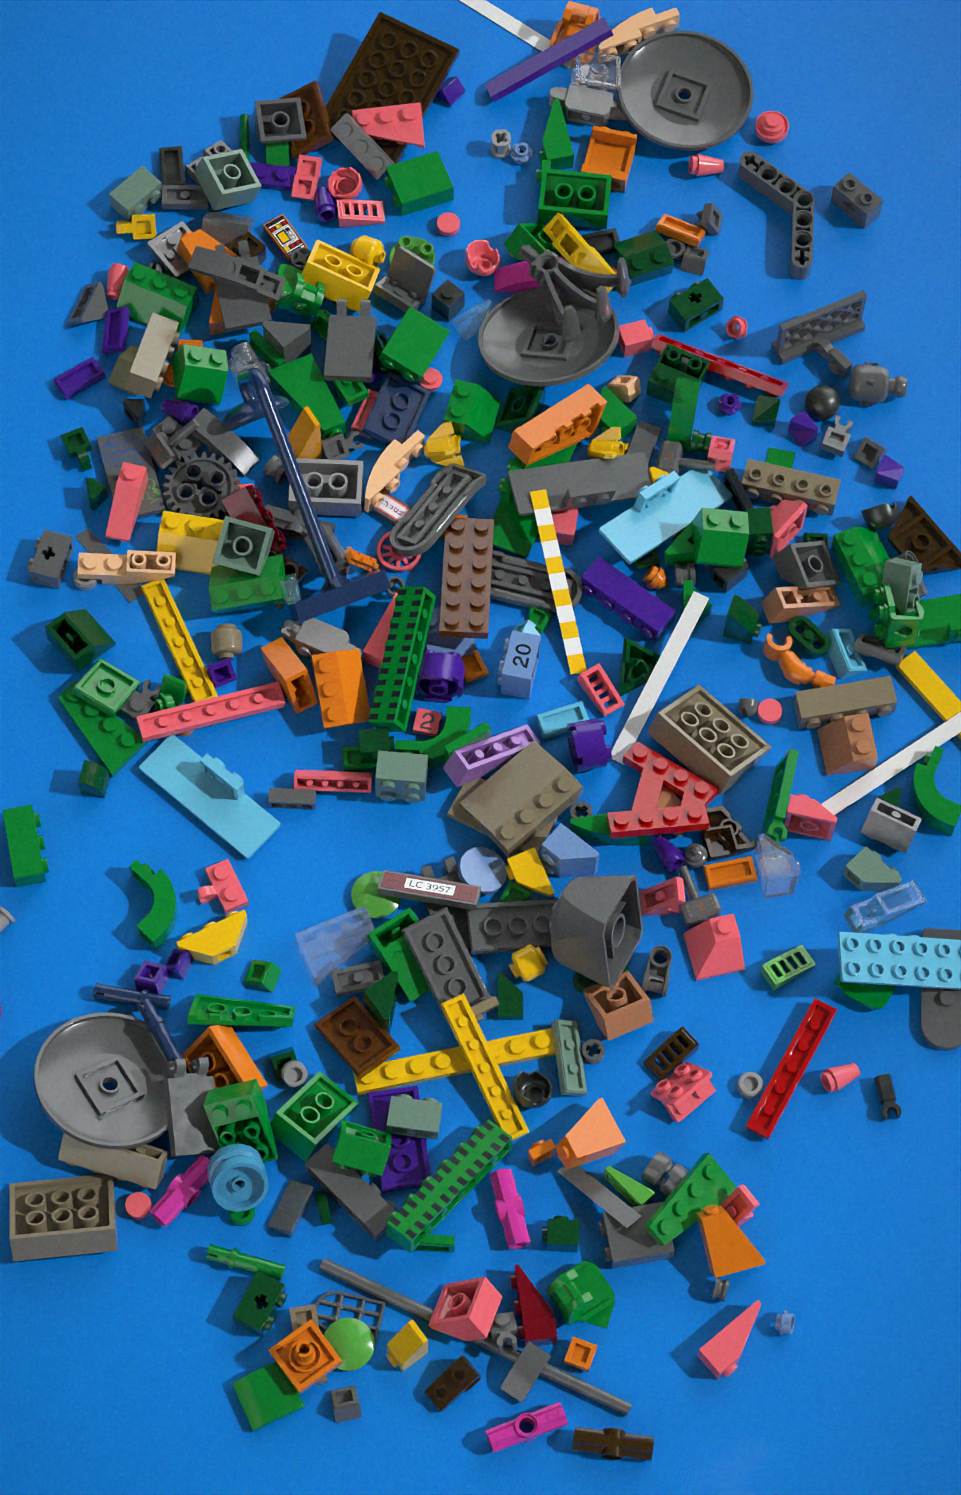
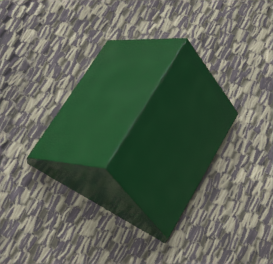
(520, 407)
(381, 999)

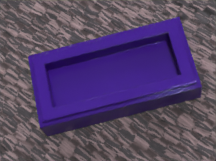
(115, 330)
(79, 378)

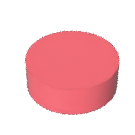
(448, 224)
(769, 711)
(138, 1205)

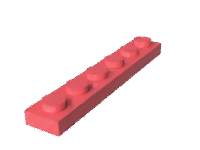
(210, 711)

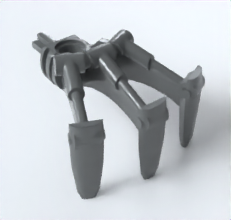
(563, 276)

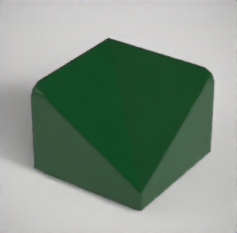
(766, 411)

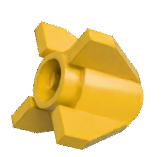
(607, 445)
(443, 447)

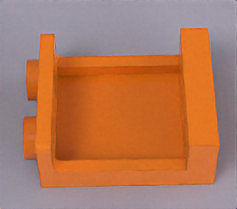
(611, 154)

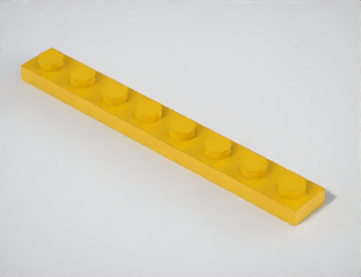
(452, 1062)

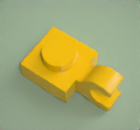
(142, 226)

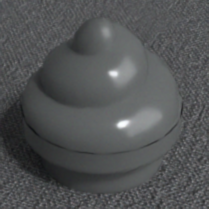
(695, 855)

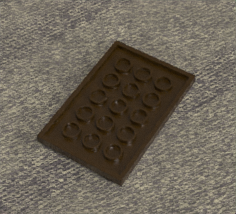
(390, 69)

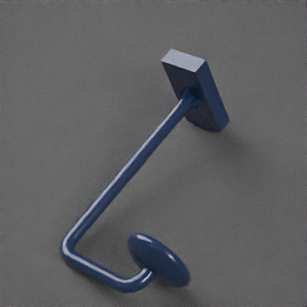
(336, 590)

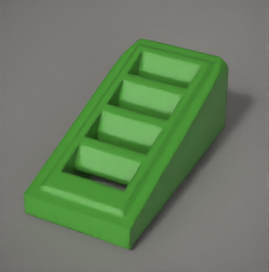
(772, 978)
(628, 1188)

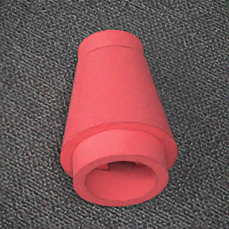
(705, 165)
(115, 280)
(837, 1077)

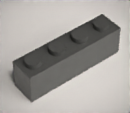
(351, 1192)

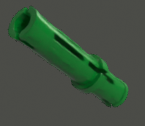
(234, 1258)

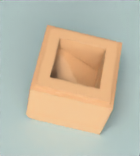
(625, 387)

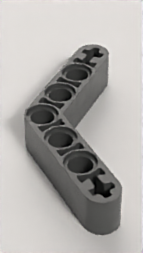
(754, 170)

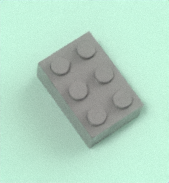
(332, 486)

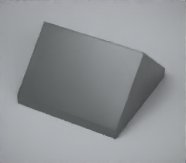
(226, 227)
(288, 339)

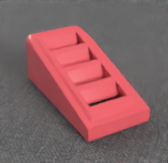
(349, 205)
(594, 695)

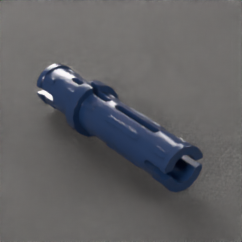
(130, 996)
(156, 1026)

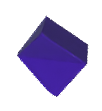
(803, 429)
(889, 472)
(151, 977)

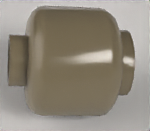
(226, 641)

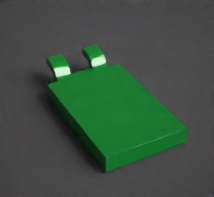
(780, 796)

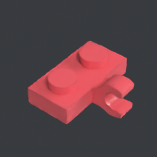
(224, 887)

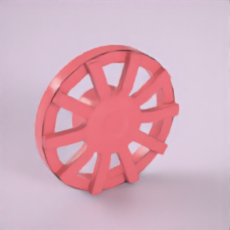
(394, 556)

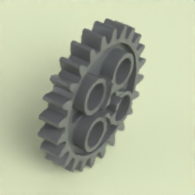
(200, 487)

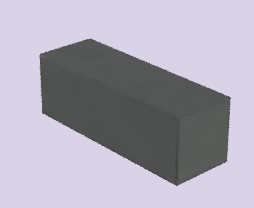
(292, 798)

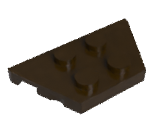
(923, 537)

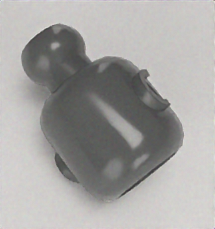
(872, 383)

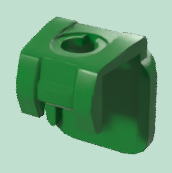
(298, 295)
(887, 621)
(870, 995)
(581, 1293)

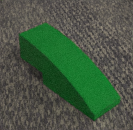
(596, 830)

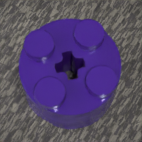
(440, 676)
(588, 744)

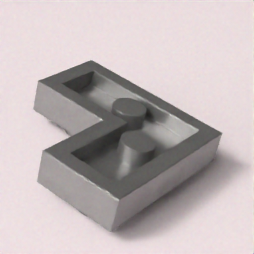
(166, 253)

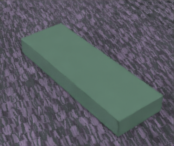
(569, 1058)

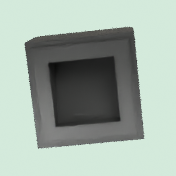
(694, 260)
(870, 452)
(345, 1404)

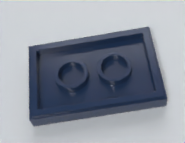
(395, 410)

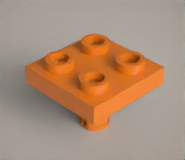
(305, 1356)

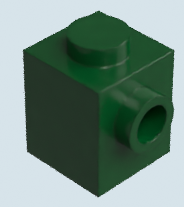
(373, 741)
(561, 1234)

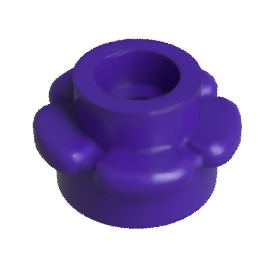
(728, 409)

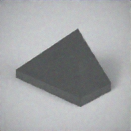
(90, 305)

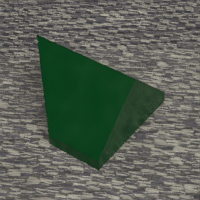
(635, 666)

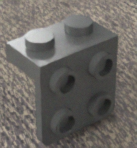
(406, 280)

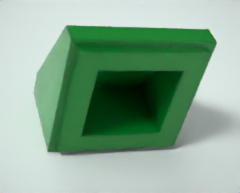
(277, 153)
(175, 687)
(263, 975)

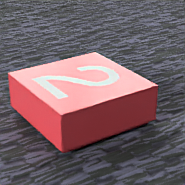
(427, 722)

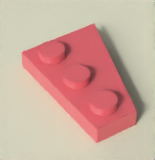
(393, 123)

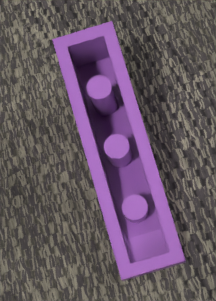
(487, 755)

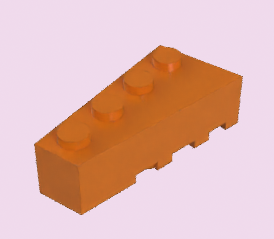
(559, 426)

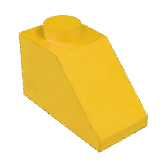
(529, 872)
(407, 1346)

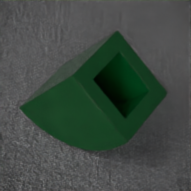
(94, 779)

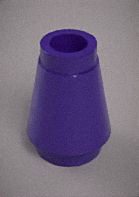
(324, 205)
(180, 410)
(668, 854)

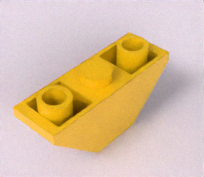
(216, 940)

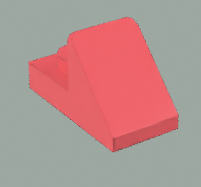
(721, 452)
(663, 898)
(740, 1205)

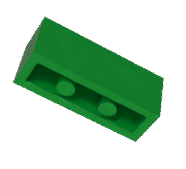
(25, 845)

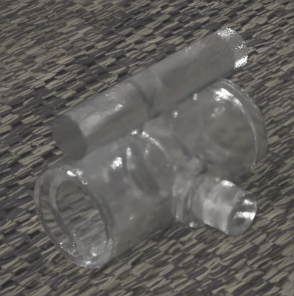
(244, 358)

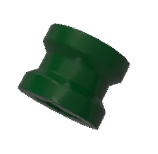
(700, 442)

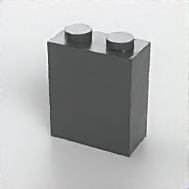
(632, 1244)

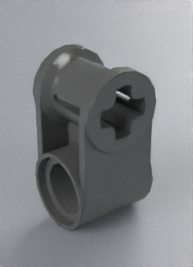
(657, 975)

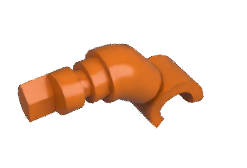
(792, 666)

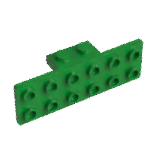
(515, 532)
(940, 621)

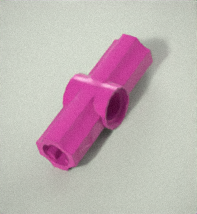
(181, 1192)
(509, 1209)
(542, 1420)

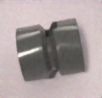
(658, 1168)

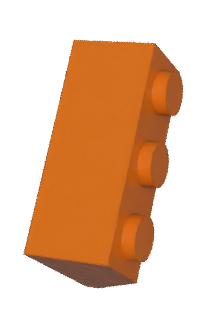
(340, 688)
(226, 1055)

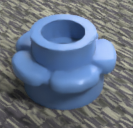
(521, 158)
(785, 1323)

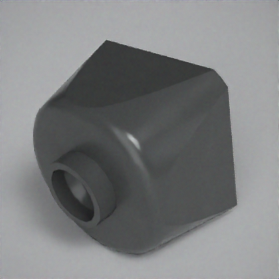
(597, 926)

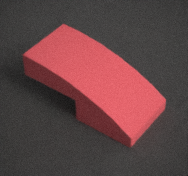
(306, 177)

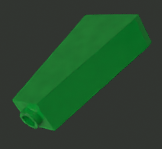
(305, 386)

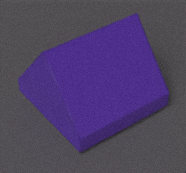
(451, 90)
(221, 672)
(179, 963)

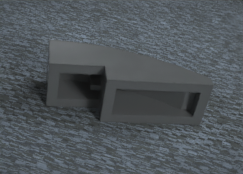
(224, 443)

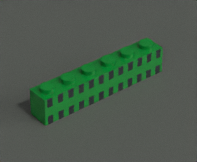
(402, 658)
(448, 1186)

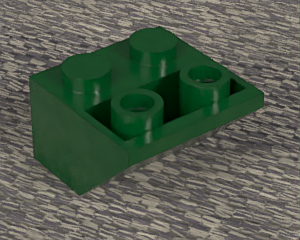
(673, 364)
(78, 638)

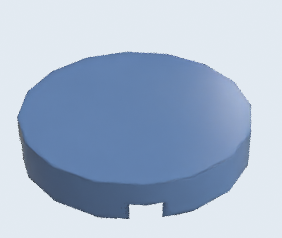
(482, 868)

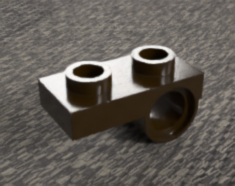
(452, 1383)

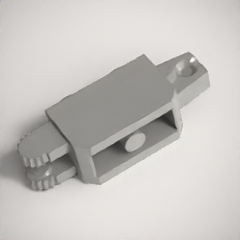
(587, 105)
(316, 637)

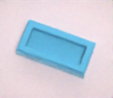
(555, 721)

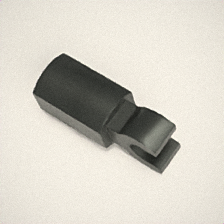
(887, 1095)

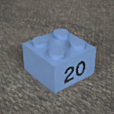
(519, 664)

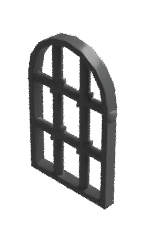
(360, 1310)

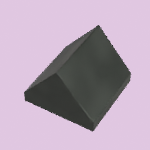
(135, 410)

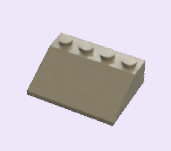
(708, 738)
(522, 798)
(62, 1217)

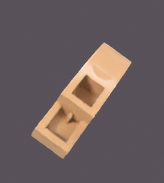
(639, 27)
(387, 469)
(127, 569)

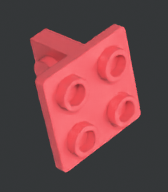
(684, 1090)

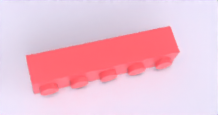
(333, 781)

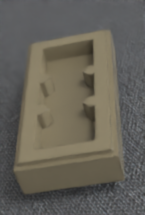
(484, 1007)

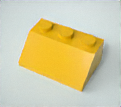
(341, 273)
(192, 540)

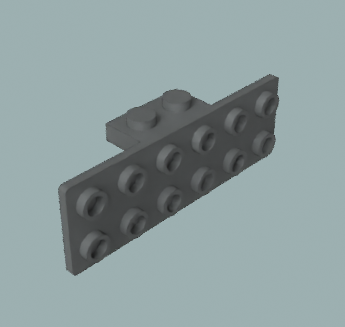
(581, 482)

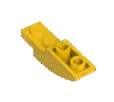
(575, 248)

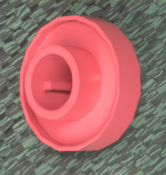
(771, 127)

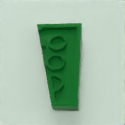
(108, 736)
(232, 1011)
(700, 1187)

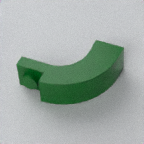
(456, 724)
(929, 803)
(162, 918)

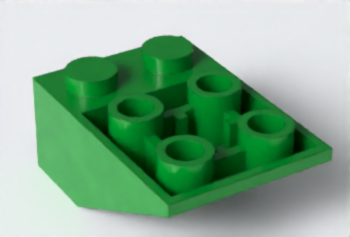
(396, 955)
(241, 1117)

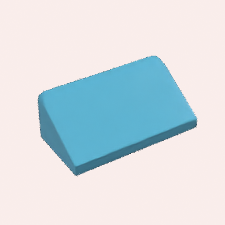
(841, 652)

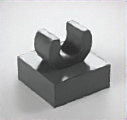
(710, 219)

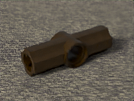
(613, 1444)

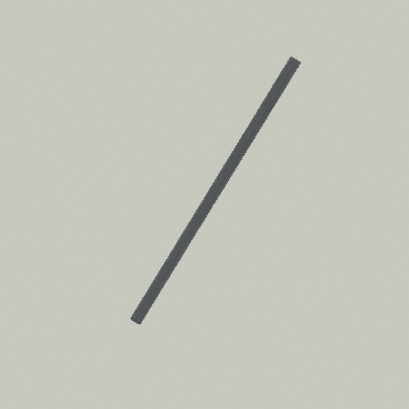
(426, 1313)

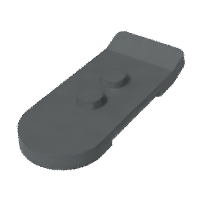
(435, 509)
(528, 583)
(941, 1007)

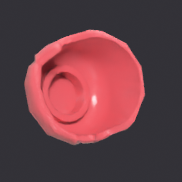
(345, 183)
(481, 258)

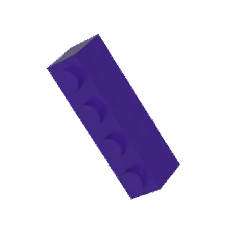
(627, 599)

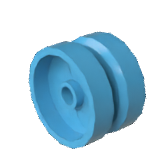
(237, 1177)

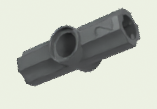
(292, 522)

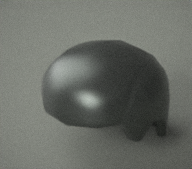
(822, 402)
(881, 516)
(532, 1089)

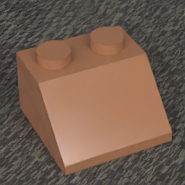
(848, 745)
(619, 1008)

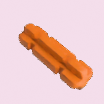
(361, 560)

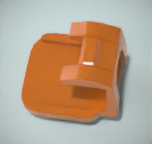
(575, 18)

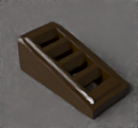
(673, 1040)

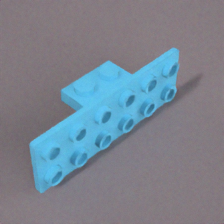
(663, 511)
(211, 795)
(899, 960)

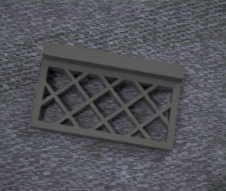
(832, 322)

